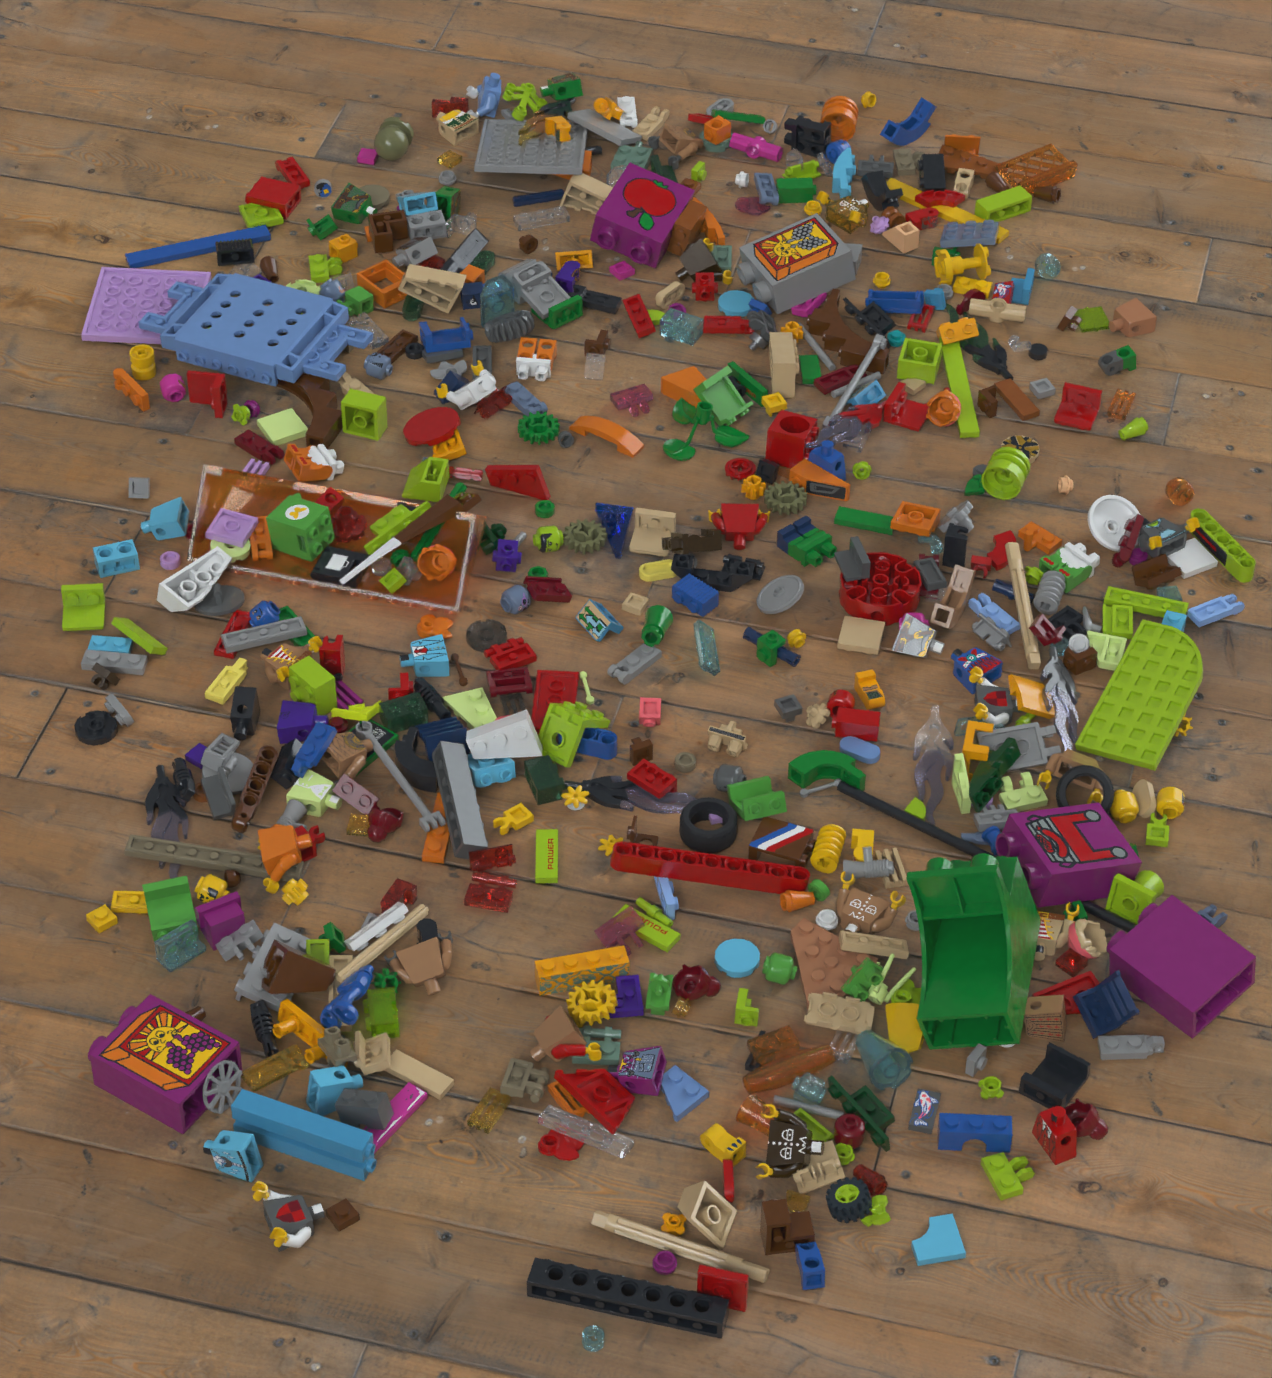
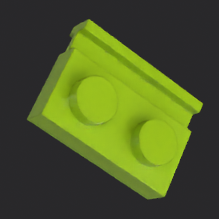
(1118, 621)

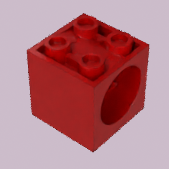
(788, 438)

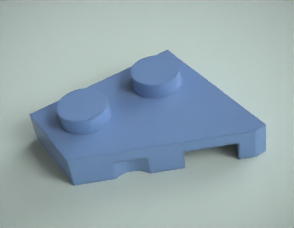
(682, 1092)

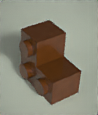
(385, 228)
(782, 1229)

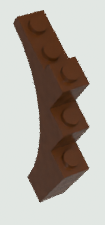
(841, 339)
(323, 405)

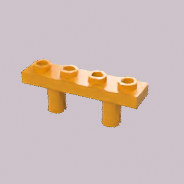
(305, 1027)

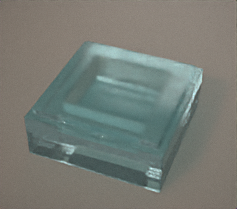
(1169, 592)

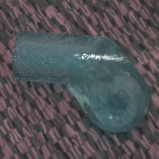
(935, 543)

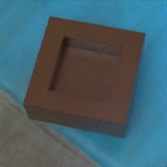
(342, 1214)

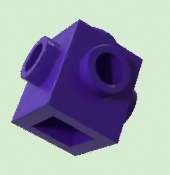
(505, 559)

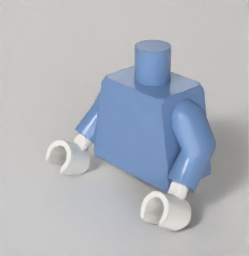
(488, 96)

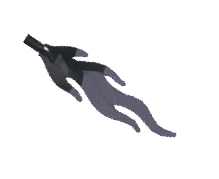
(619, 794)
(170, 813)

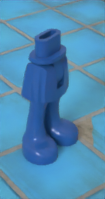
(350, 990)

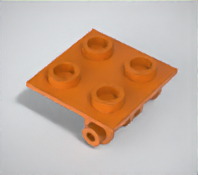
(964, 143)

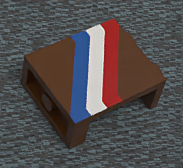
(782, 841)

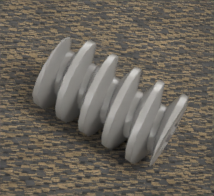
(1049, 592)

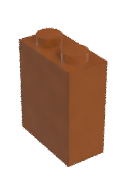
(687, 227)

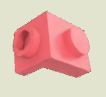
(650, 711)

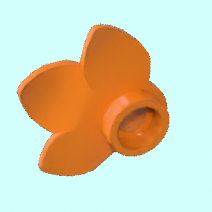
(433, 626)

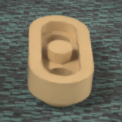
(670, 294)

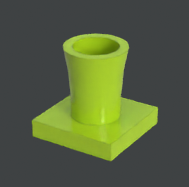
(1131, 897)

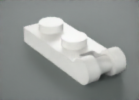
(628, 116)

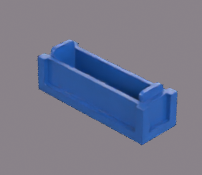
(897, 301)

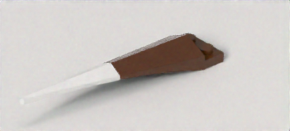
(437, 514)

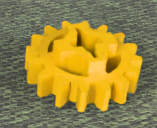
(591, 1002)

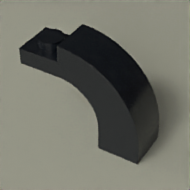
(878, 191)
(417, 771)

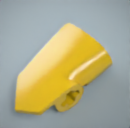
(903, 1026)

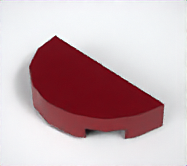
(973, 293)

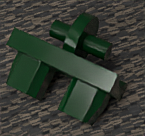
(492, 535)

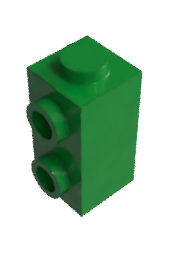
(795, 190)

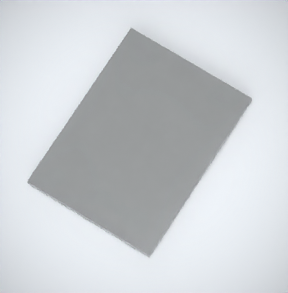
(539, 155)

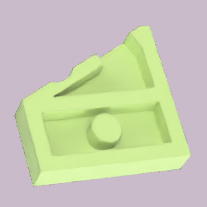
(1109, 649)

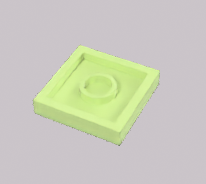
(282, 427)

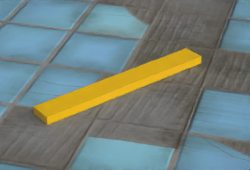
(945, 212)

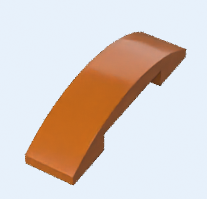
(610, 431)

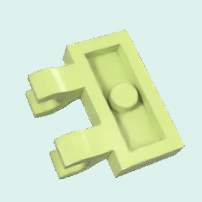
(1022, 799)

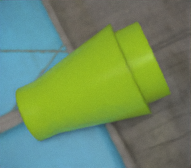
(1133, 429)

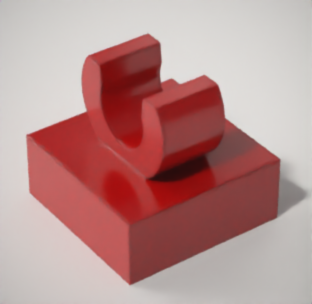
(981, 563)

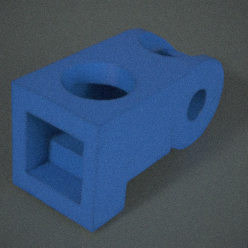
(810, 1265)

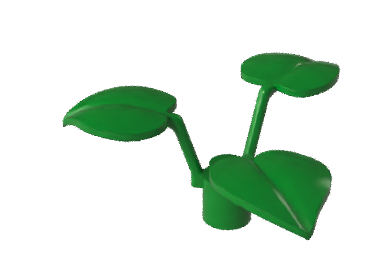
(686, 413)

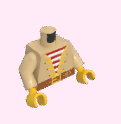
(1053, 932)

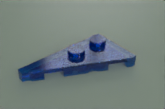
(617, 523)

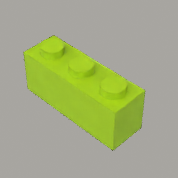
(1004, 204)

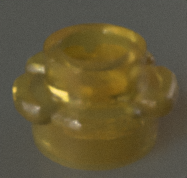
(681, 1007)

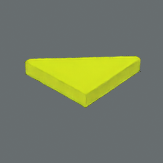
(357, 712)

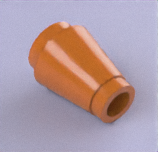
(796, 900)

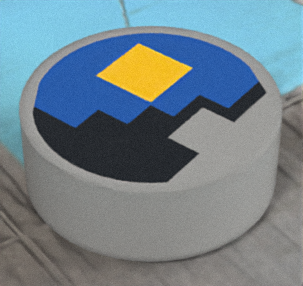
(323, 188)

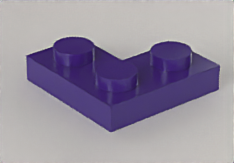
(628, 997)

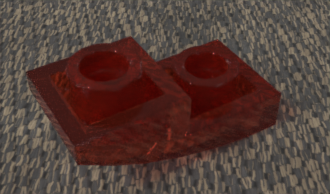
(447, 106)

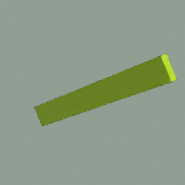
(959, 386)

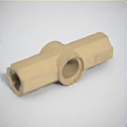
(997, 310)

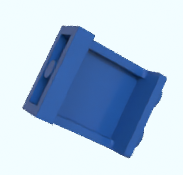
(446, 339)

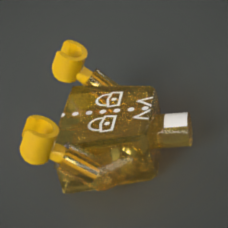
(846, 212)

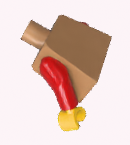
(561, 1039)

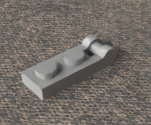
(634, 663)

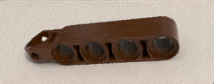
(254, 788)

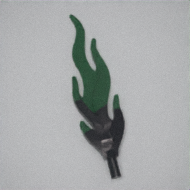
(979, 347)

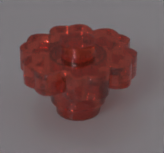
(348, 525)

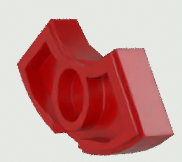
(946, 198)
(998, 555)

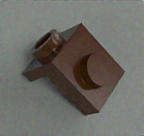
(600, 345)
(987, 401)
(1080, 662)

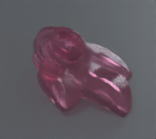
(751, 206)

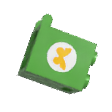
(300, 527)

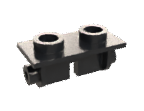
(729, 559)

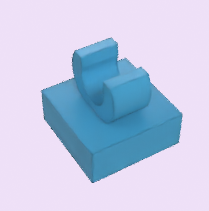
(935, 298)

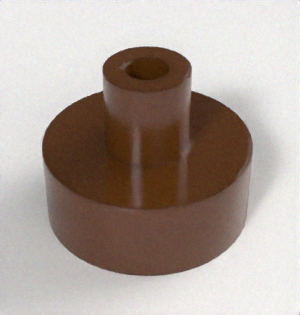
(528, 244)

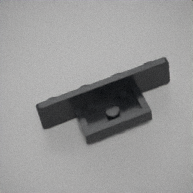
(873, 318)

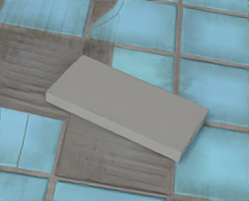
(606, 128)

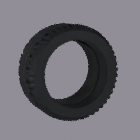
(1085, 770)
(708, 840)

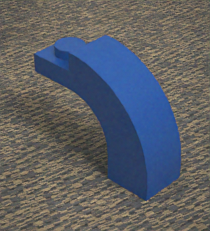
(912, 127)

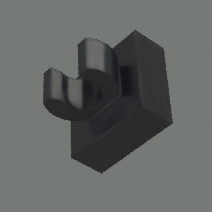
(767, 470)

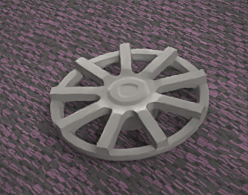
(221, 1086)

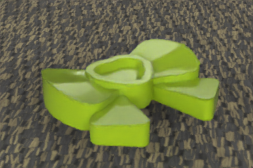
(879, 1214)

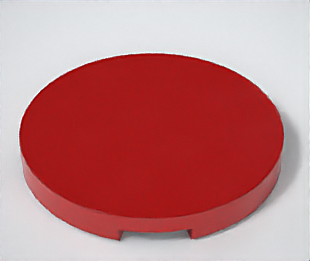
(431, 426)

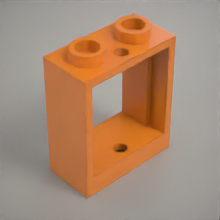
(388, 295)

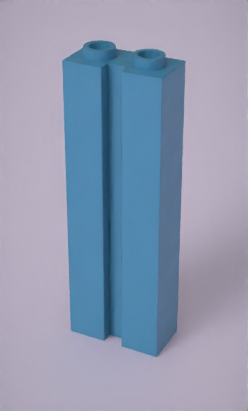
(305, 1134)

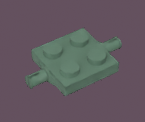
(636, 155)

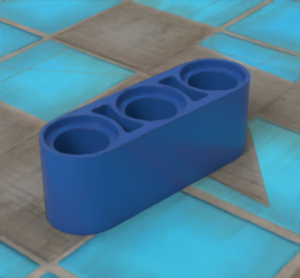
(597, 743)

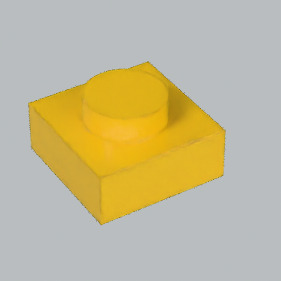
(102, 918)

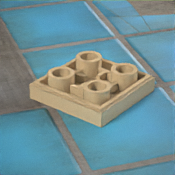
(861, 635)

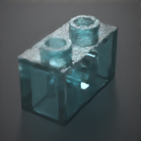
(681, 326)

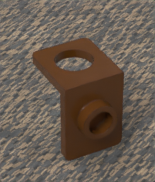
(636, 837)

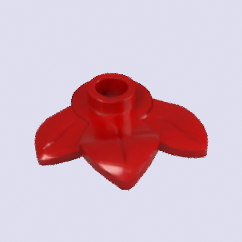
(560, 1146)

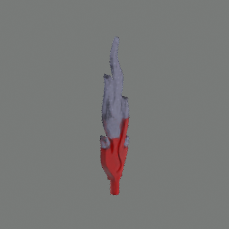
(850, 423)

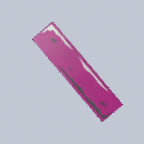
(403, 1106)

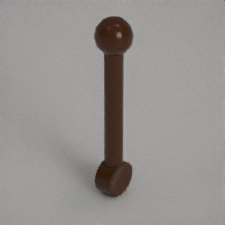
(462, 681)

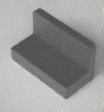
(853, 562)
(219, 795)

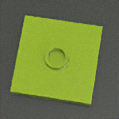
(259, 215)

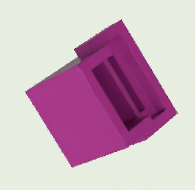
(220, 918)

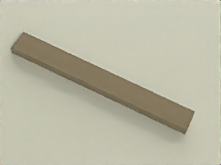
(203, 857)

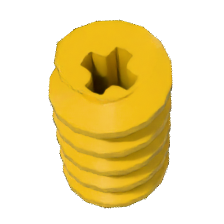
(828, 848)

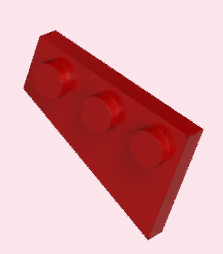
(519, 479)

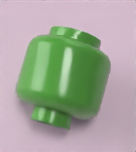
(779, 968)

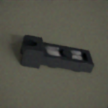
(597, 300)

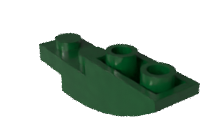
(988, 774)

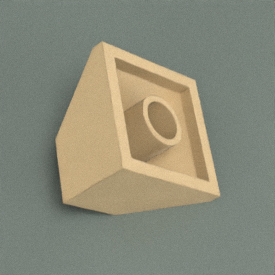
(707, 1212)

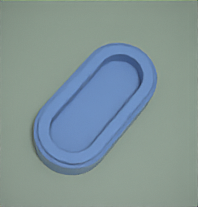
(860, 749)

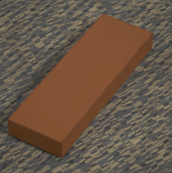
(1016, 399)

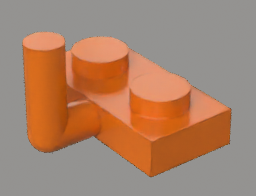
(1039, 537)

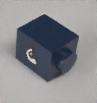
(471, 295)

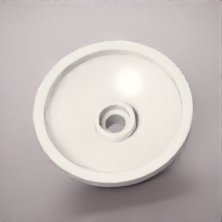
(1110, 512)

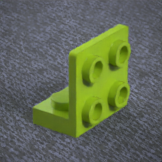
(83, 607)

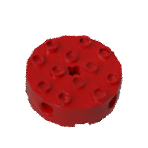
(886, 594)

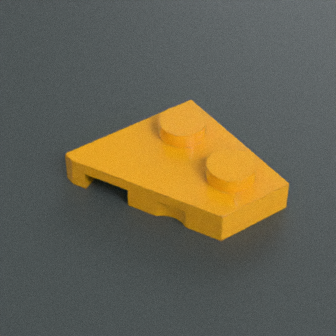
(451, 448)

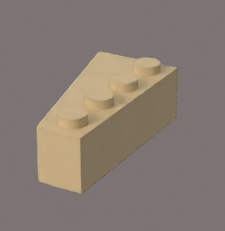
(783, 363)

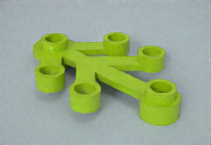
(526, 92)

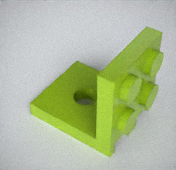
(569, 722)

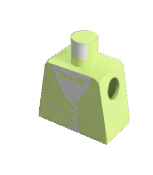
(315, 794)

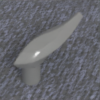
(1087, 622)

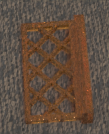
(1051, 177)

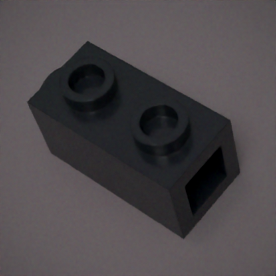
(282, 770)

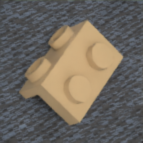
(372, 1053)

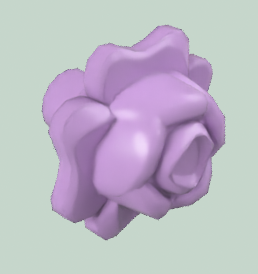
(879, 225)

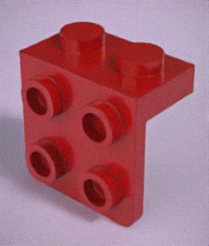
(1078, 406)

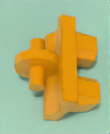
(607, 108)

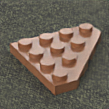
(821, 960)

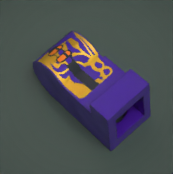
(568, 275)

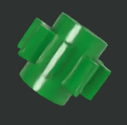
(379, 980)

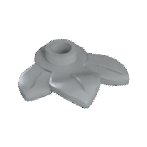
(444, 367)

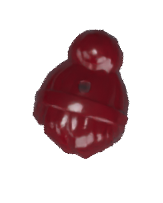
(383, 822)
(695, 983)
(1086, 1120)

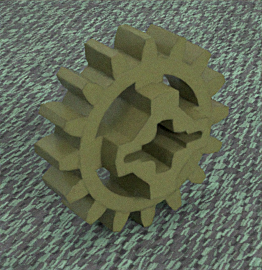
(785, 498)
(584, 536)

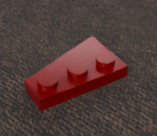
(1069, 989)

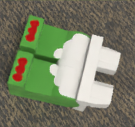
(1072, 563)

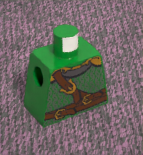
(562, 87)
(448, 201)
(352, 205)

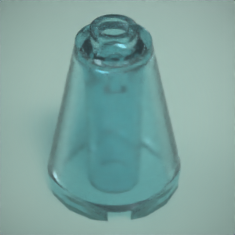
(883, 1060)

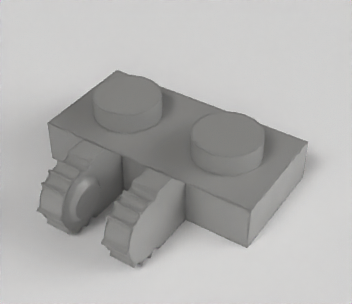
(240, 940)

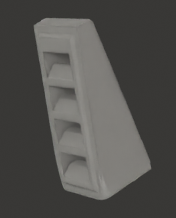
(218, 753)

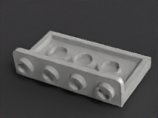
(255, 971)

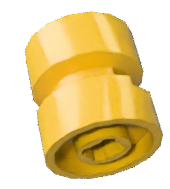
(142, 362)

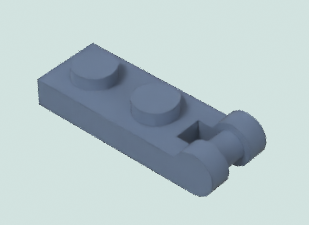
(766, 188)
(524, 399)

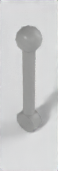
(804, 792)

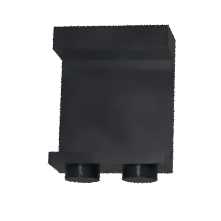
(1055, 1078)

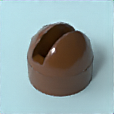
(232, 878)

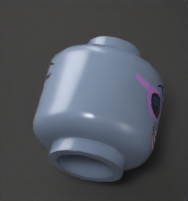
(515, 599)

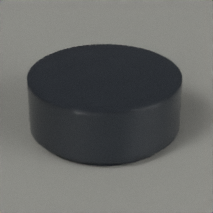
(414, 350)
(1038, 351)

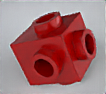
(704, 287)

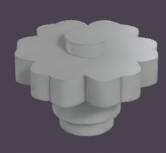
(958, 516)

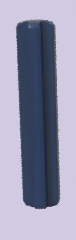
(539, 197)

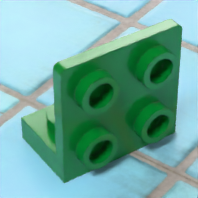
(563, 312)

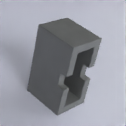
(364, 1108)

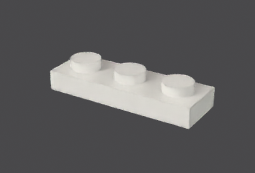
(376, 927)

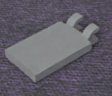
(1029, 741)

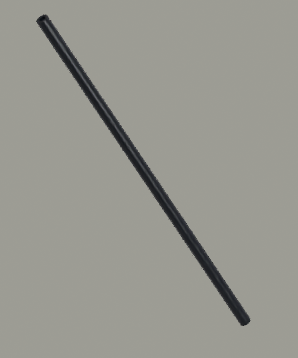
(961, 845)

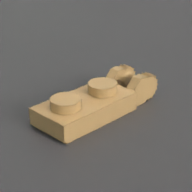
(651, 123)

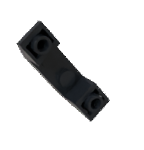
(720, 580)

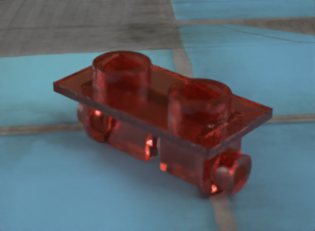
(487, 406)
(491, 857)

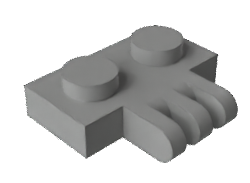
(992, 817)

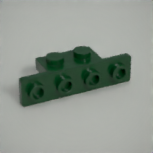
(867, 1107)

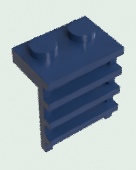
(442, 730)
(1106, 1005)

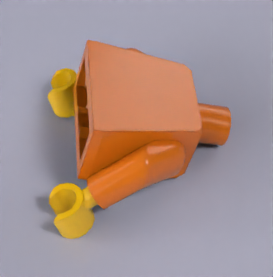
(280, 852)

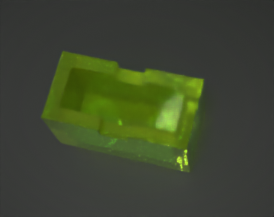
(382, 1012)

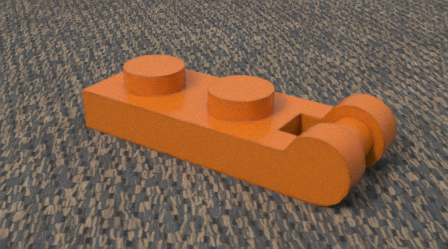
(131, 389)
(260, 540)

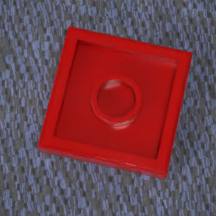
(724, 1284)

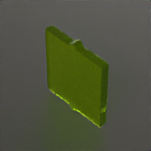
(1092, 319)

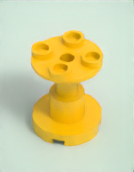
(948, 266)

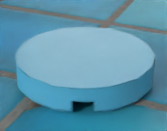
(735, 303)
(737, 958)

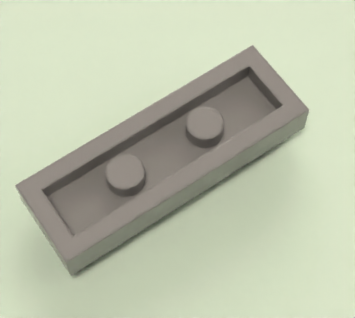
(115, 662)

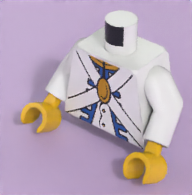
(472, 391)

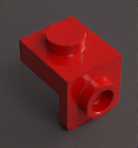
(405, 689)

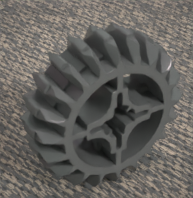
(509, 326)

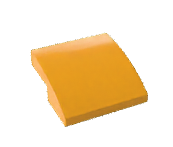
(1029, 696)

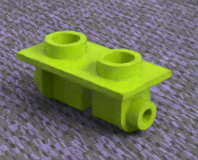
(808, 171)

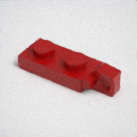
(726, 325)

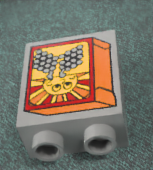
(796, 264)

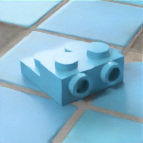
(491, 770)

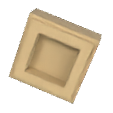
(635, 603)

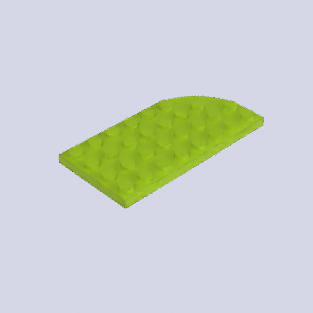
(1145, 697)

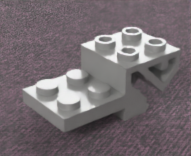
(535, 286)

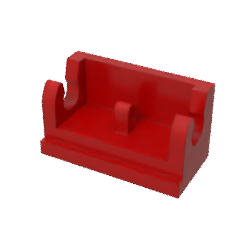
(332, 655)

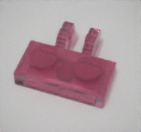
(631, 397)
(619, 928)

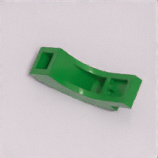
(825, 765)

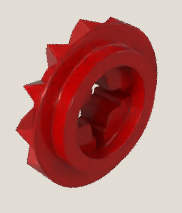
(733, 466)

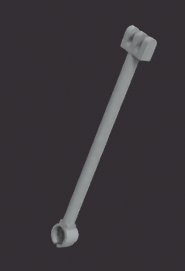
(878, 343)
(428, 817)

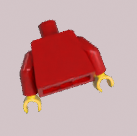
(739, 522)

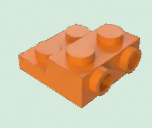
(916, 519)

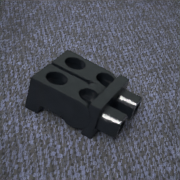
(807, 135)

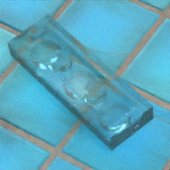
(706, 648)

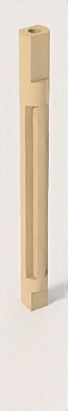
(1023, 604)
(679, 1246)

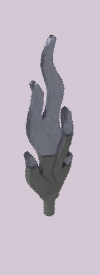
(1062, 694)

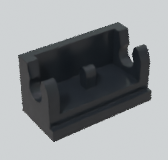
(955, 546)

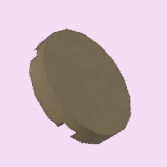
(379, 195)

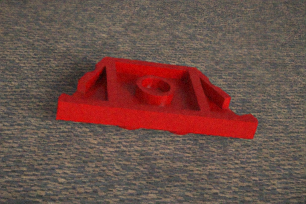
(599, 1095)

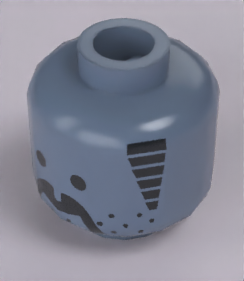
(378, 365)

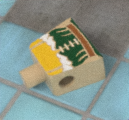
(457, 126)

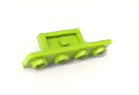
(392, 524)

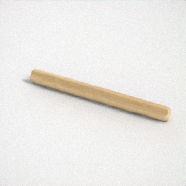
(383, 942)

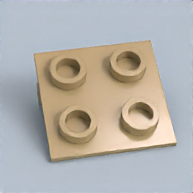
(821, 1171)

